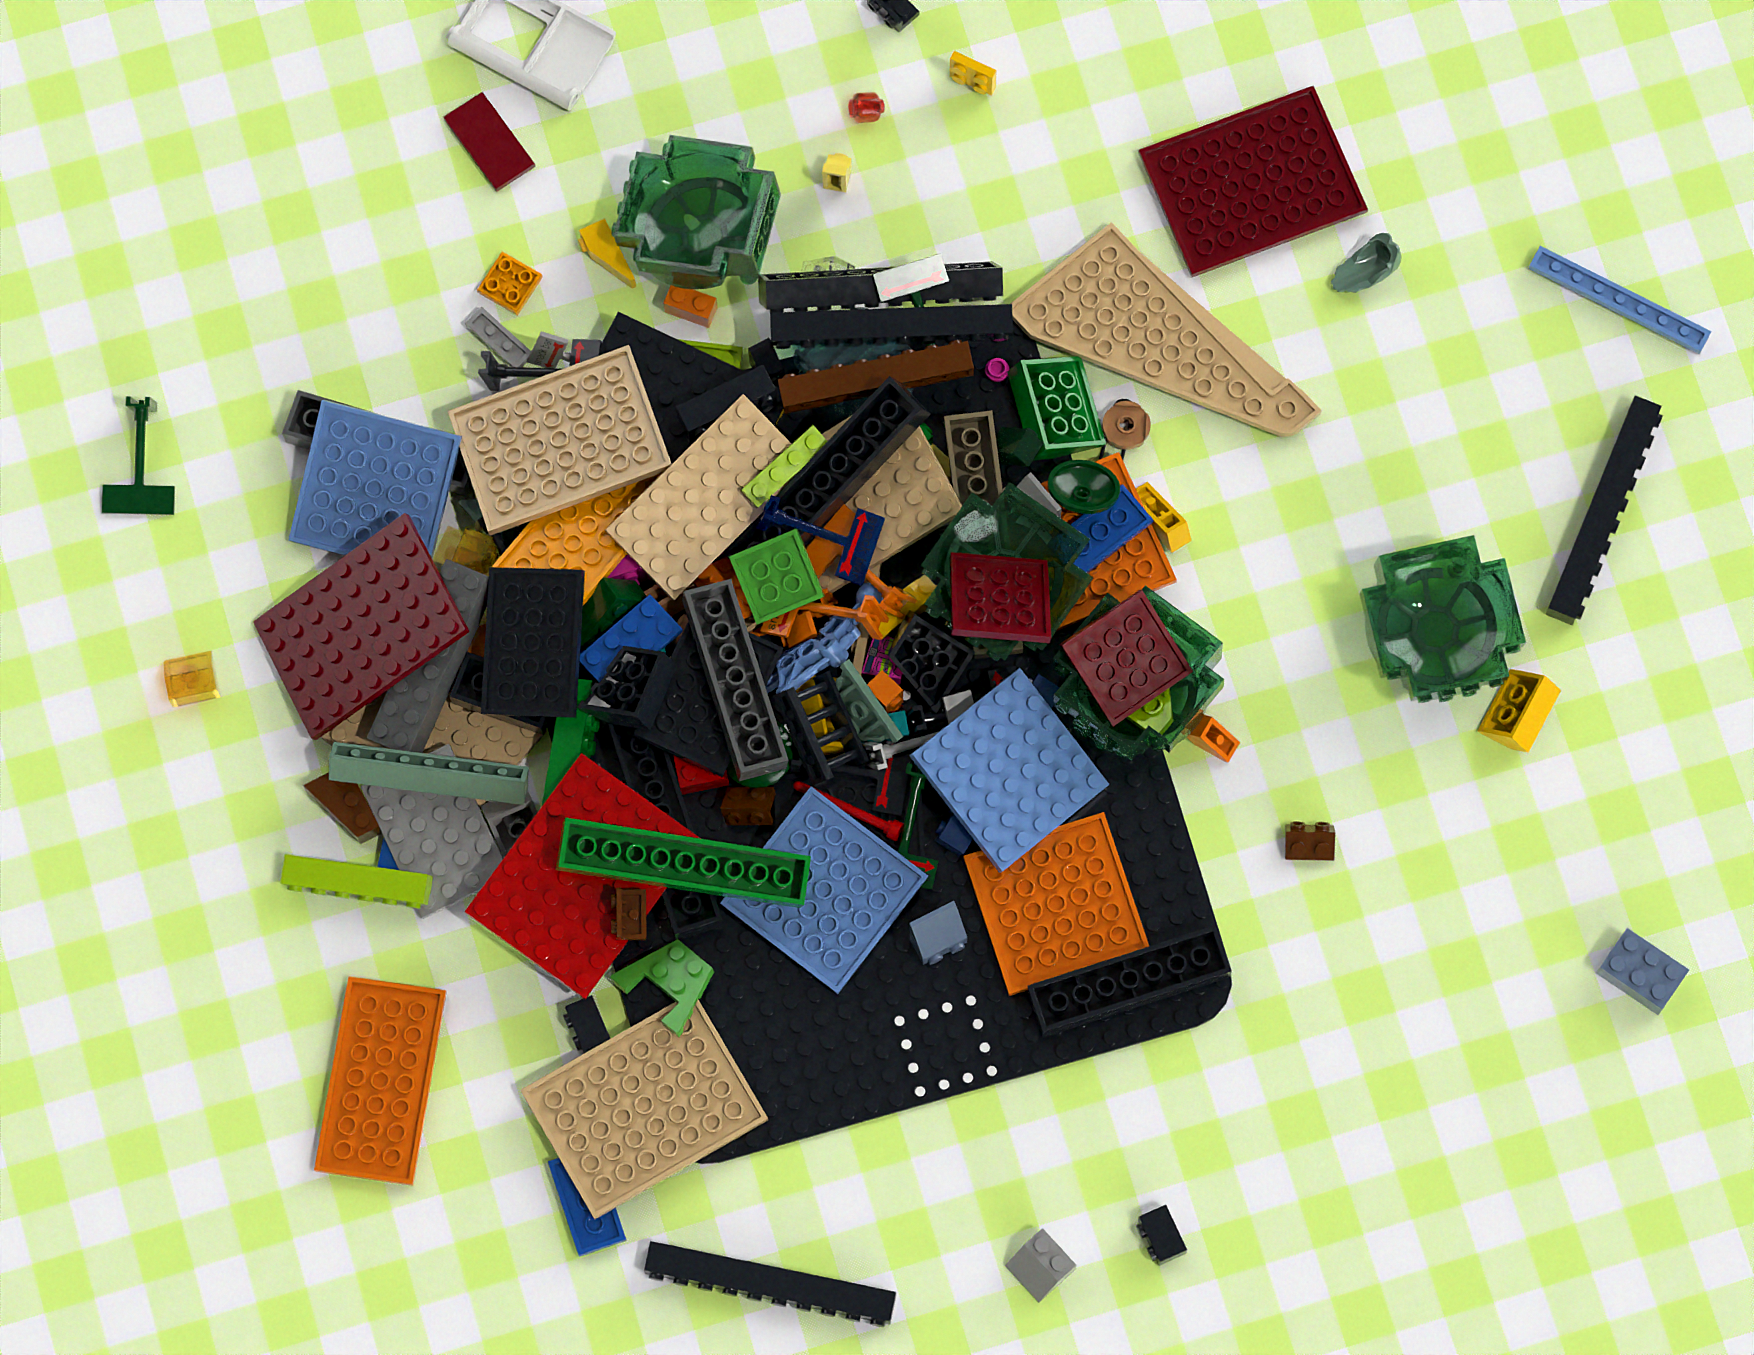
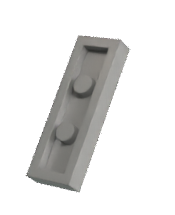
(498, 338)

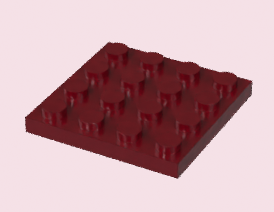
(999, 597)
(1126, 657)

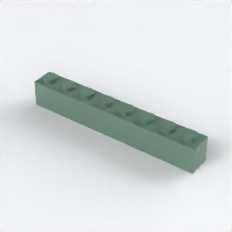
(428, 773)

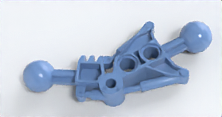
(827, 649)

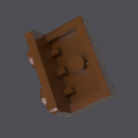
(748, 806)
(1309, 841)
(630, 914)

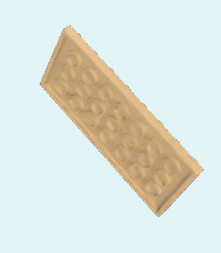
(698, 499)

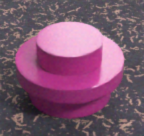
(997, 369)

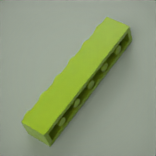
(356, 879)

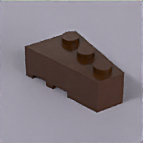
(346, 805)

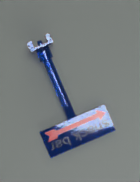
(857, 546)

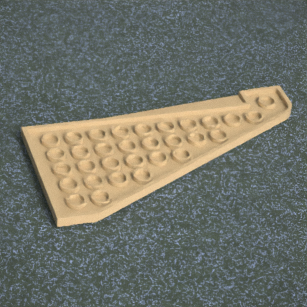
(1138, 322)

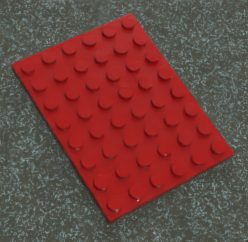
(560, 915)

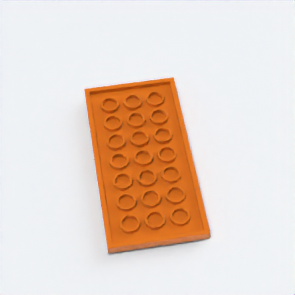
(380, 1081)

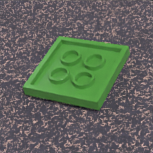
(777, 576)

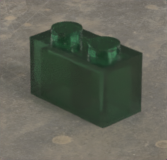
(1017, 446)

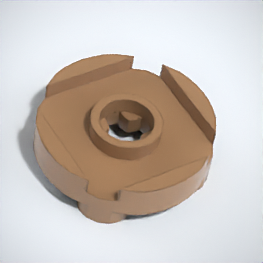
(1117, 435)

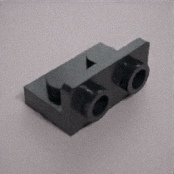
(894, 12)

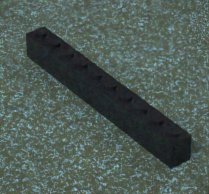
(890, 325)
(1603, 511)
(770, 1283)

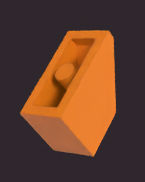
(801, 631)
(1214, 739)

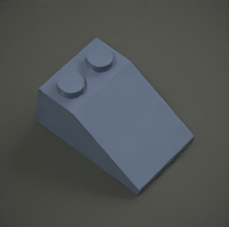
(938, 933)

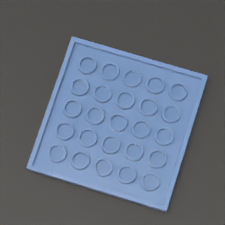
(368, 474)
(1009, 770)
(851, 892)

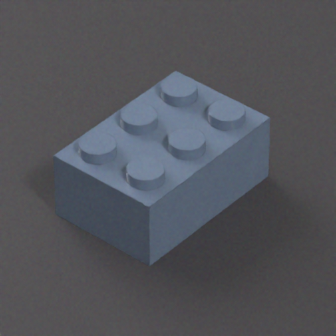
(1642, 971)

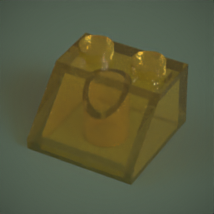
(476, 551)
(191, 679)

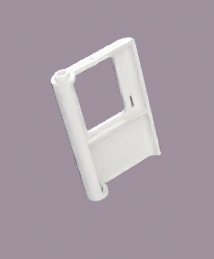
(560, 60)

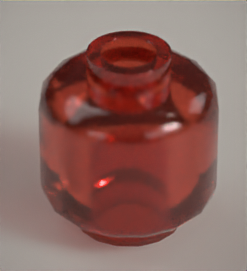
(866, 107)

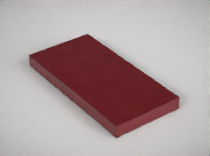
(489, 141)

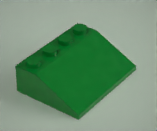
(1057, 405)

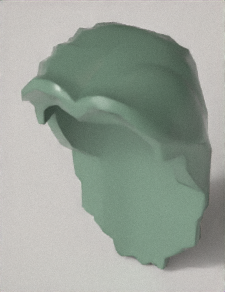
(1368, 265)

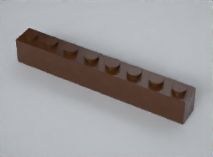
(864, 377)

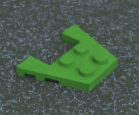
(676, 973)

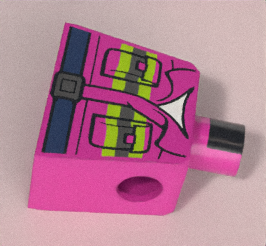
(879, 660)

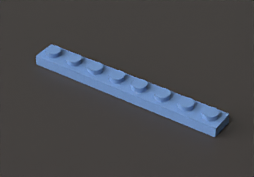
(1619, 299)

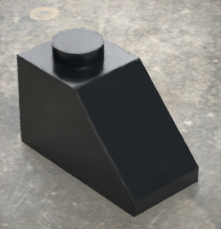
(766, 355)

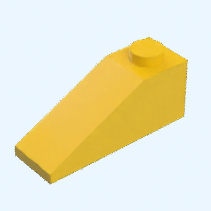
(603, 249)
(1167, 523)
(920, 590)

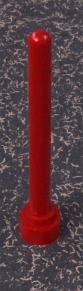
(891, 828)

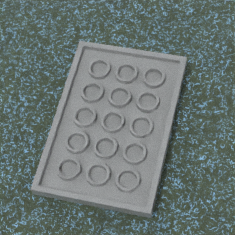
(437, 838)

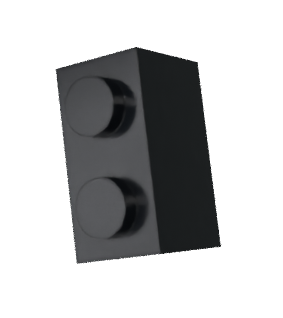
(587, 1024)
(1162, 1235)

